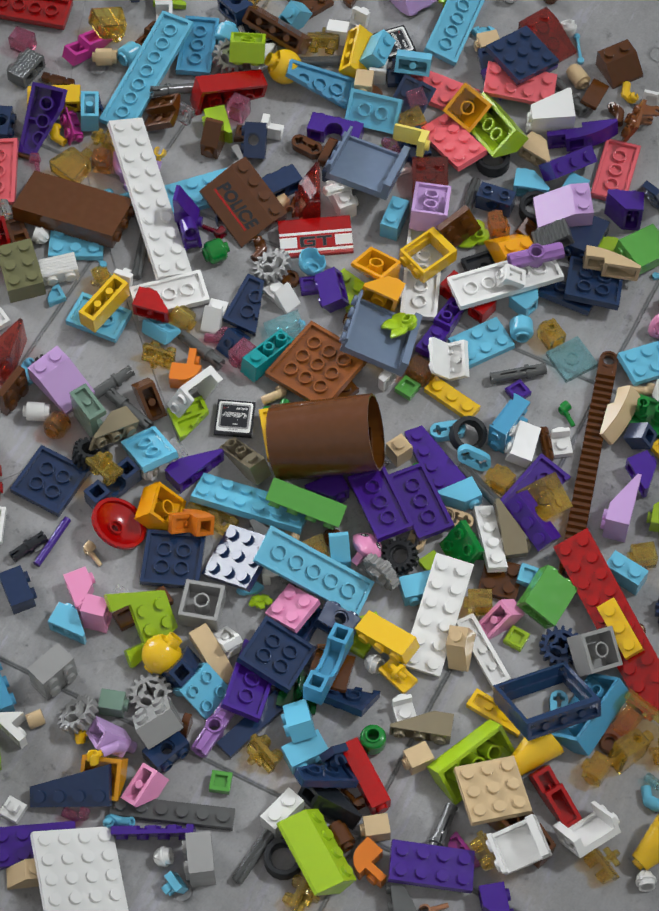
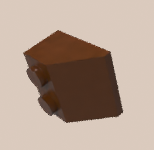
(619, 63)

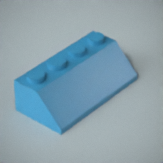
(585, 736)

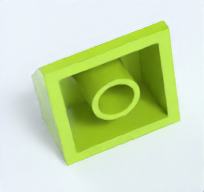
(247, 48)

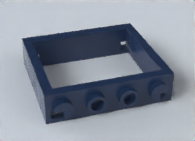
(555, 720)

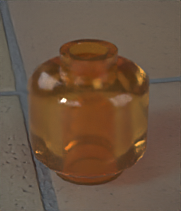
(57, 425)

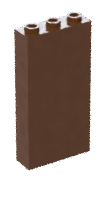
(73, 209)

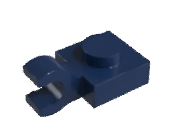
(393, 78)

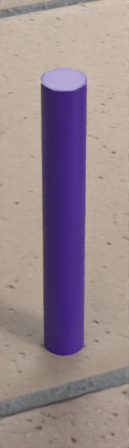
(52, 541)

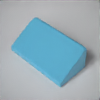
(159, 330)

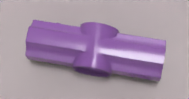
(536, 255)
(208, 737)

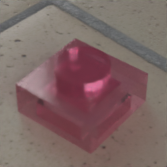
(416, 97)

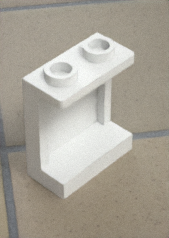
(203, 383)
(589, 831)
(518, 845)

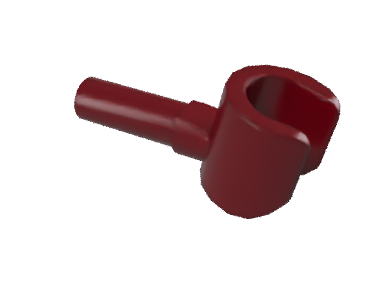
(218, 233)

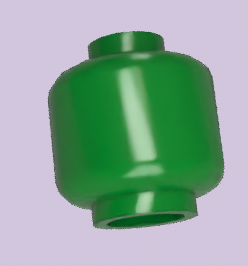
(215, 251)
(373, 739)

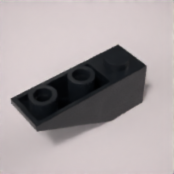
(331, 804)

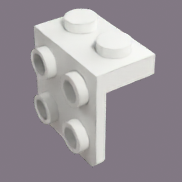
(449, 359)

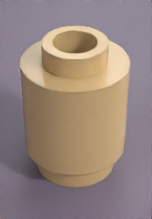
(104, 56)
(578, 76)

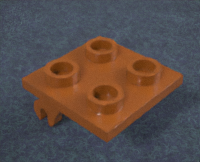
(640, 116)

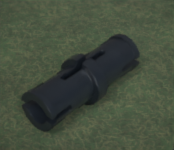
(28, 546)

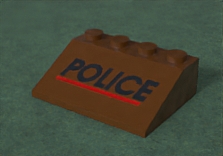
(243, 202)

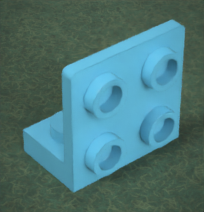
(203, 690)

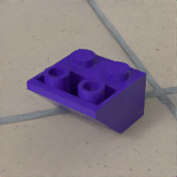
(625, 208)

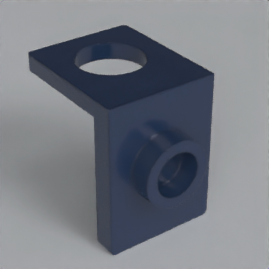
(229, 339)

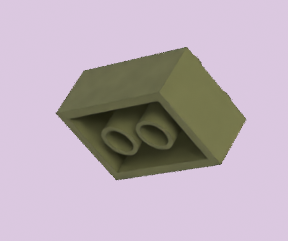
(21, 271)

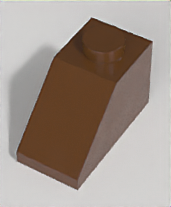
(212, 138)
(149, 399)

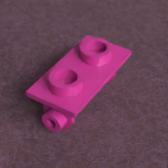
(69, 121)

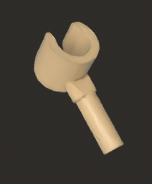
(88, 549)

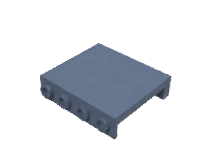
(365, 165)
(371, 343)

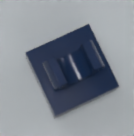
(335, 755)

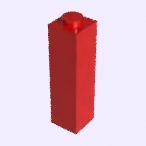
(369, 781)

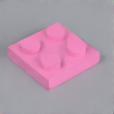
(292, 608)

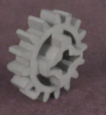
(221, 57)
(272, 265)
(381, 571)
(153, 685)
(78, 714)

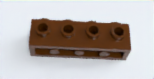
(277, 30)

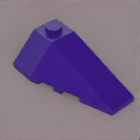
(42, 112)

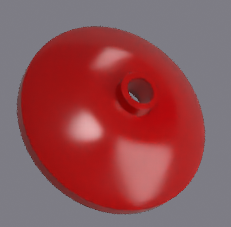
(116, 524)

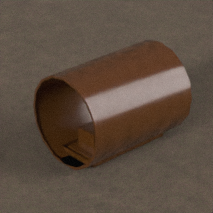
(325, 437)

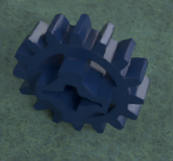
(557, 650)

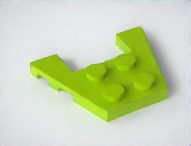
(150, 614)

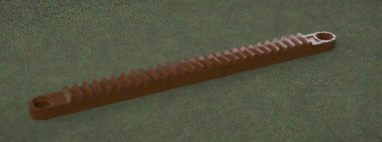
(591, 448)

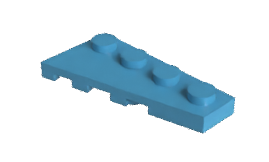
(323, 82)

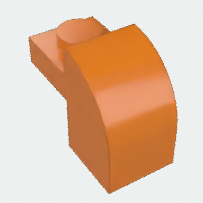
(182, 372)
(193, 521)
(364, 862)

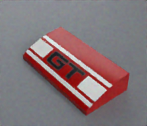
(327, 234)

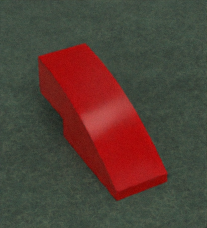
(554, 796)

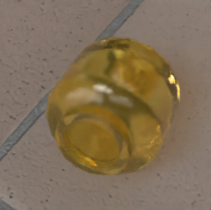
(183, 318)

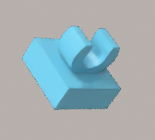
(526, 574)
(174, 884)

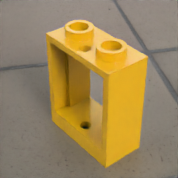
(439, 242)

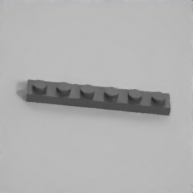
(177, 813)

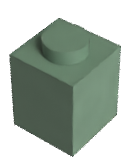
(113, 703)

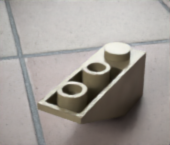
(117, 425)
(247, 460)
(430, 726)

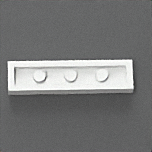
(490, 539)
(484, 652)

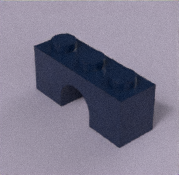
(124, 482)

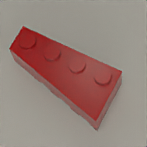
(218, 88)

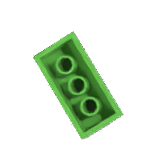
(306, 503)

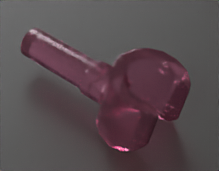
(35, 158)

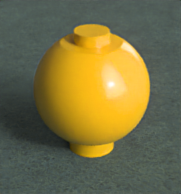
(278, 65)
(161, 652)

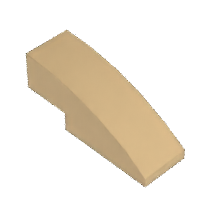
(610, 263)
(619, 413)
(211, 651)

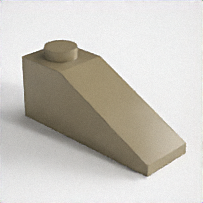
(511, 534)

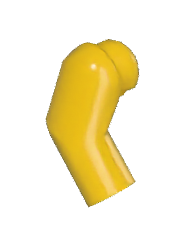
(630, 97)
(55, 135)

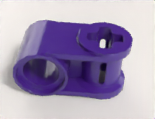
(189, 233)

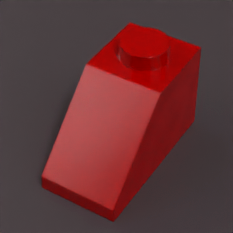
(150, 305)

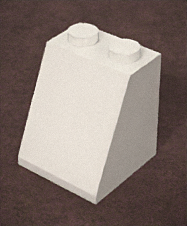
(552, 113)

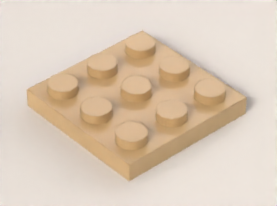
(492, 790)

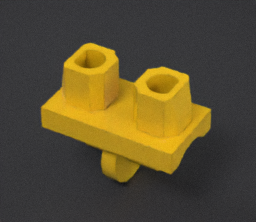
(398, 676)

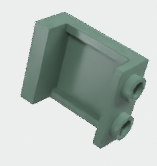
(87, 409)

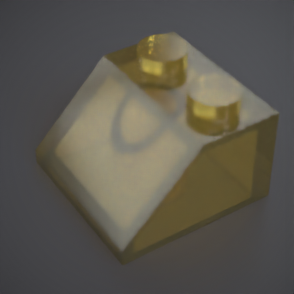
(549, 496)

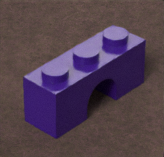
(322, 125)
(568, 163)
(539, 532)

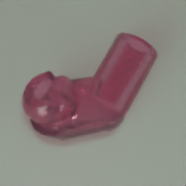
(390, 144)
(215, 338)
(76, 816)

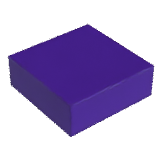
(307, 286)
(519, 388)

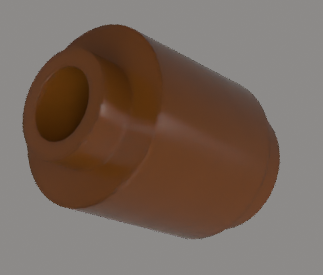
(342, 835)

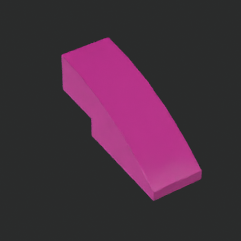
(82, 48)

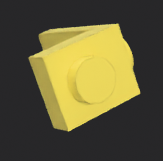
(413, 136)

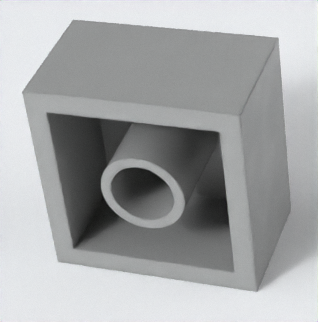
(202, 604)
(594, 651)
(52, 671)
(157, 721)
(200, 859)

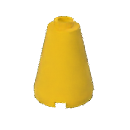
(536, 752)
(647, 851)

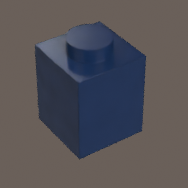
(640, 435)

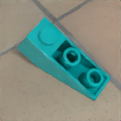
(261, 358)

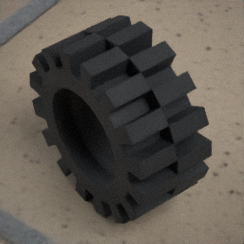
(81, 452)
(412, 555)

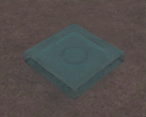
(571, 359)

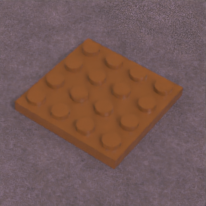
(315, 365)

